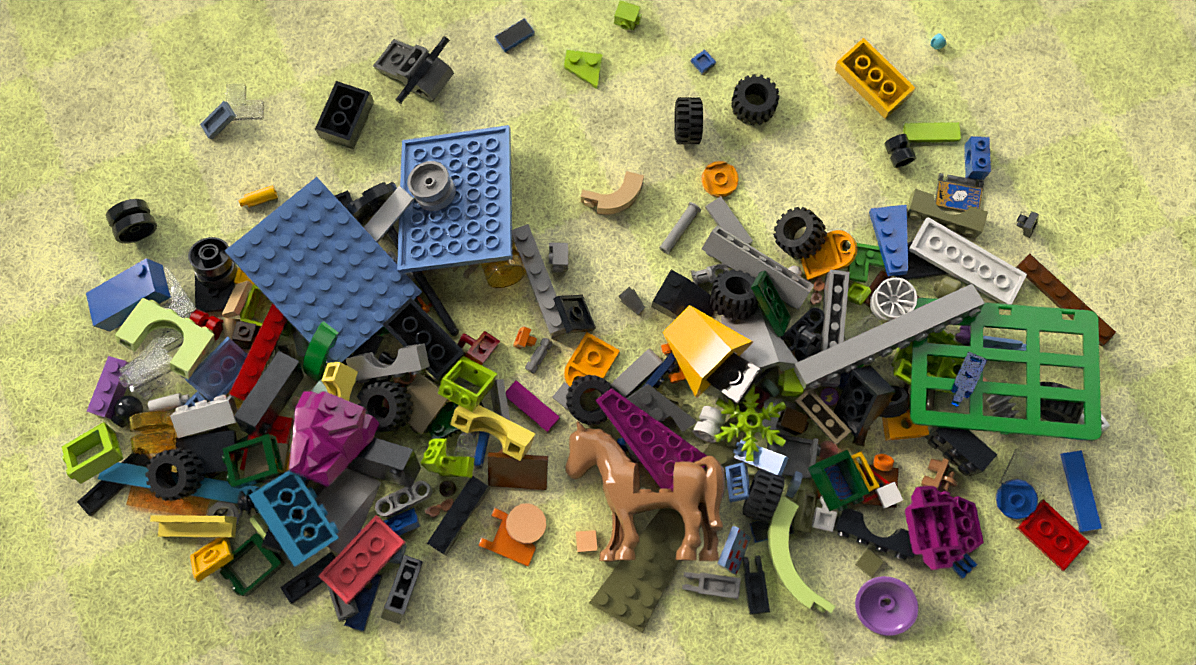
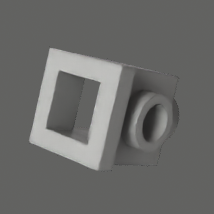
(559, 257)

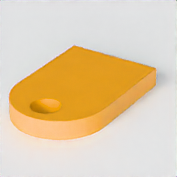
(830, 255)
(590, 358)

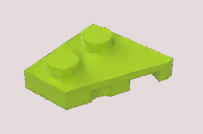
(584, 65)

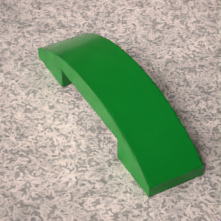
(318, 351)

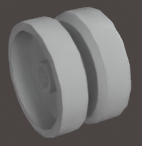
(431, 186)

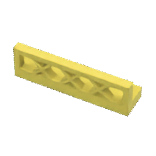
(195, 526)

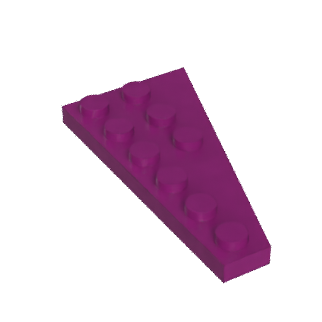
(649, 439)

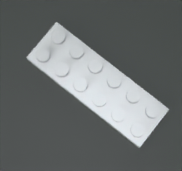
(967, 262)

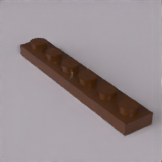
(1059, 293)

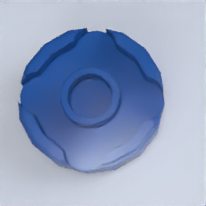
(1016, 499)

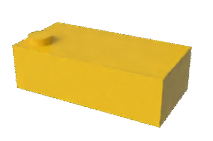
(874, 78)

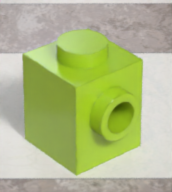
(627, 15)
(790, 384)

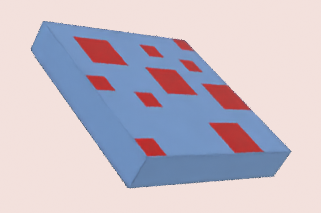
(734, 550)

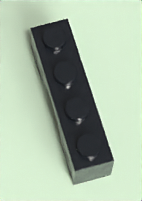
(457, 515)
(851, 524)

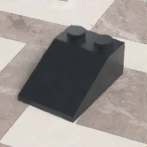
(678, 293)
(863, 399)

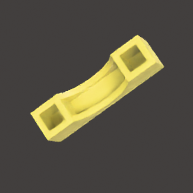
(339, 379)
(514, 438)

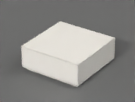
(889, 495)

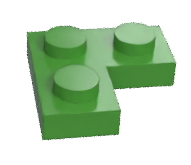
(865, 256)

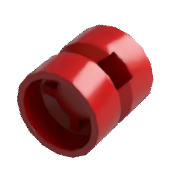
(211, 322)

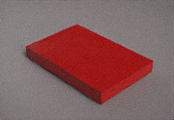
(1053, 535)

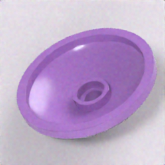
(883, 616)

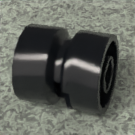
(899, 149)

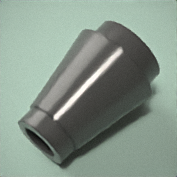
(631, 300)

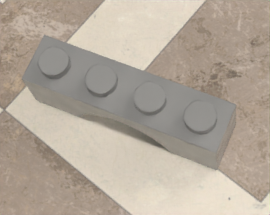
(409, 359)

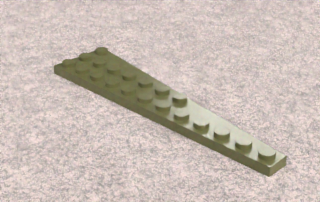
(638, 584)

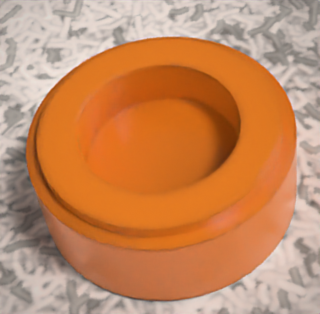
(883, 462)

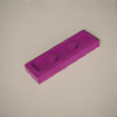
(531, 406)

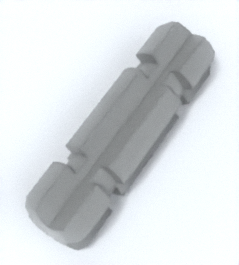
(538, 355)

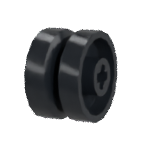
(131, 221)

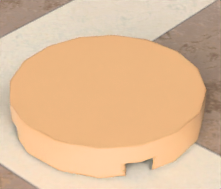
(526, 523)

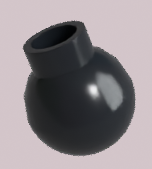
(125, 408)

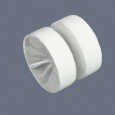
(893, 299)

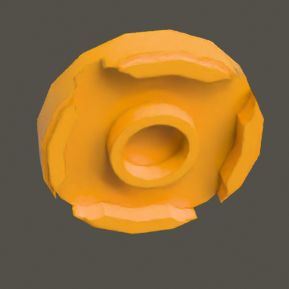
(714, 179)

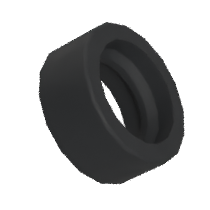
(899, 405)

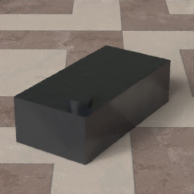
(414, 327)
(269, 395)
(387, 462)

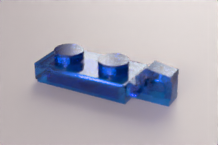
(967, 377)

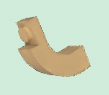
(616, 201)

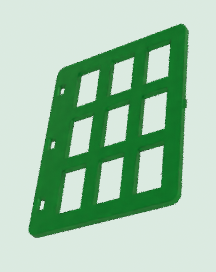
(1032, 320)

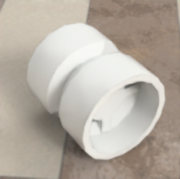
(710, 422)

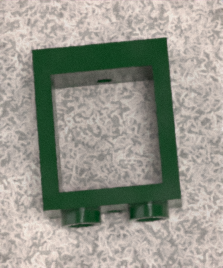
(272, 456)
(849, 473)
(238, 585)

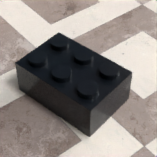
(344, 115)
(962, 448)

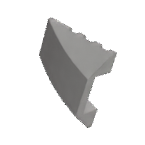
(767, 348)
(347, 504)

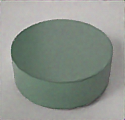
(770, 387)

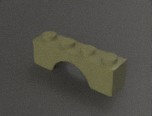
(969, 222)

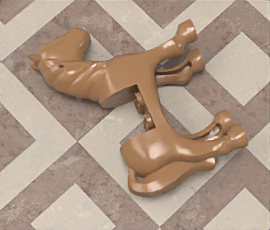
(695, 495)

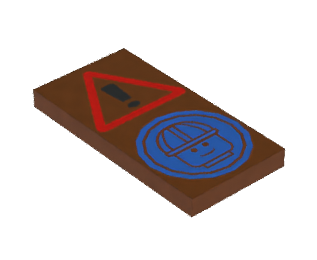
(843, 490)

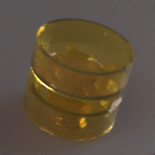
(506, 272)
(152, 432)

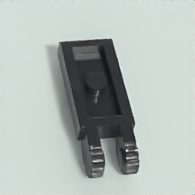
(755, 587)

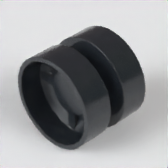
(211, 263)

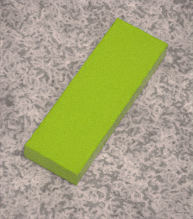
(932, 132)

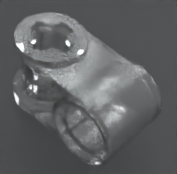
(467, 444)

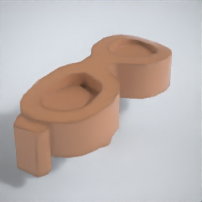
(818, 287)
(434, 511)

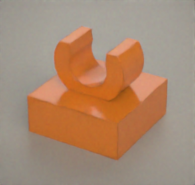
(523, 338)

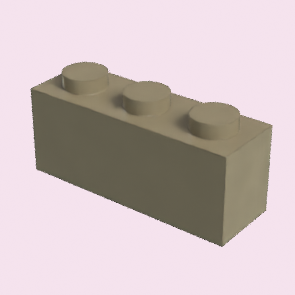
(822, 416)

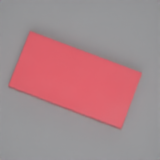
(362, 559)

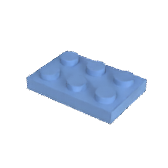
(219, 370)

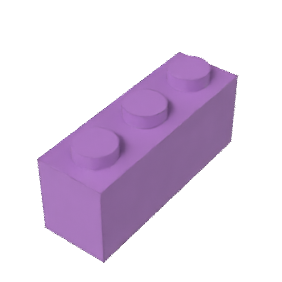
(107, 389)

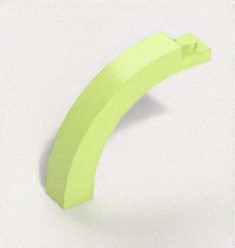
(780, 556)

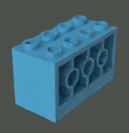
(290, 530)

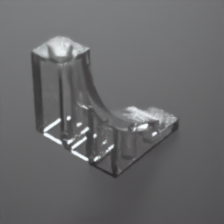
(155, 359)

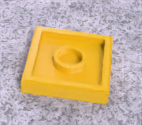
(211, 558)

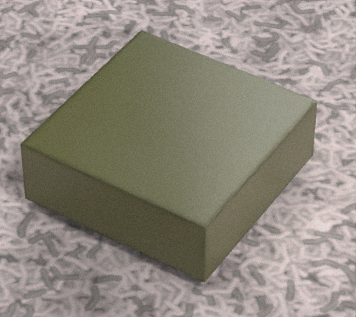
(869, 563)

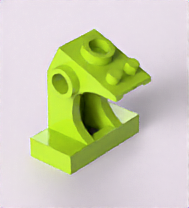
(438, 462)

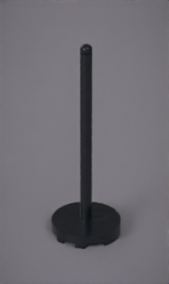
(368, 206)

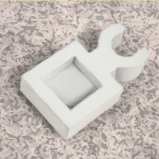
(823, 518)

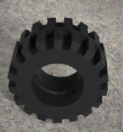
(758, 86)
(688, 120)
(809, 241)
(733, 295)
(575, 393)
(398, 402)
(1060, 410)
(160, 474)
(764, 496)

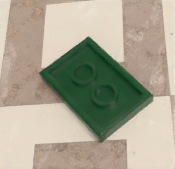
(771, 303)

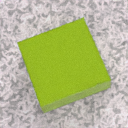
(858, 293)

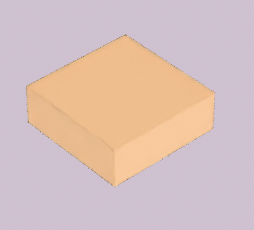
(586, 541)

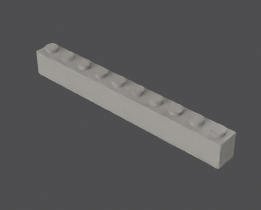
(888, 337)

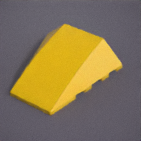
(702, 346)

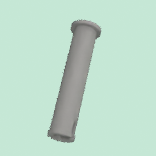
(680, 227)

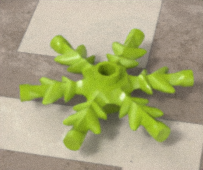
(756, 418)

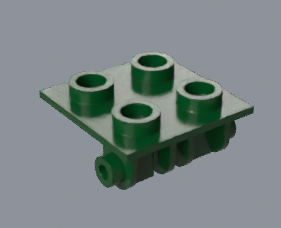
(441, 427)

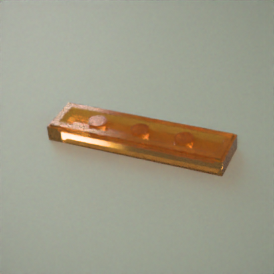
(187, 506)

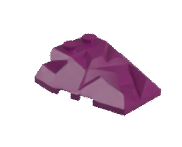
(328, 436)
(942, 526)

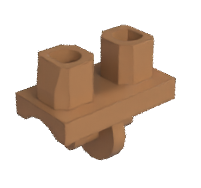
(941, 469)

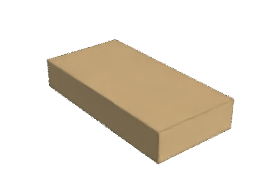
(237, 299)

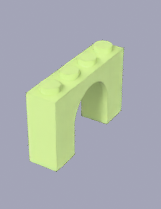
(150, 316)

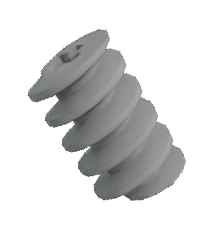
(1003, 407)

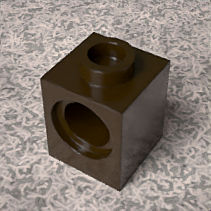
(245, 334)
(792, 421)

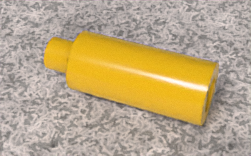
(259, 196)

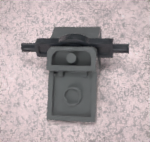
(415, 68)

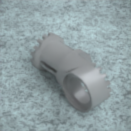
(707, 274)

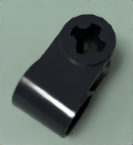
(807, 343)

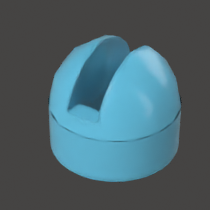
(938, 41)

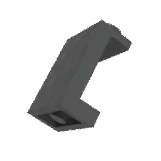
(800, 454)

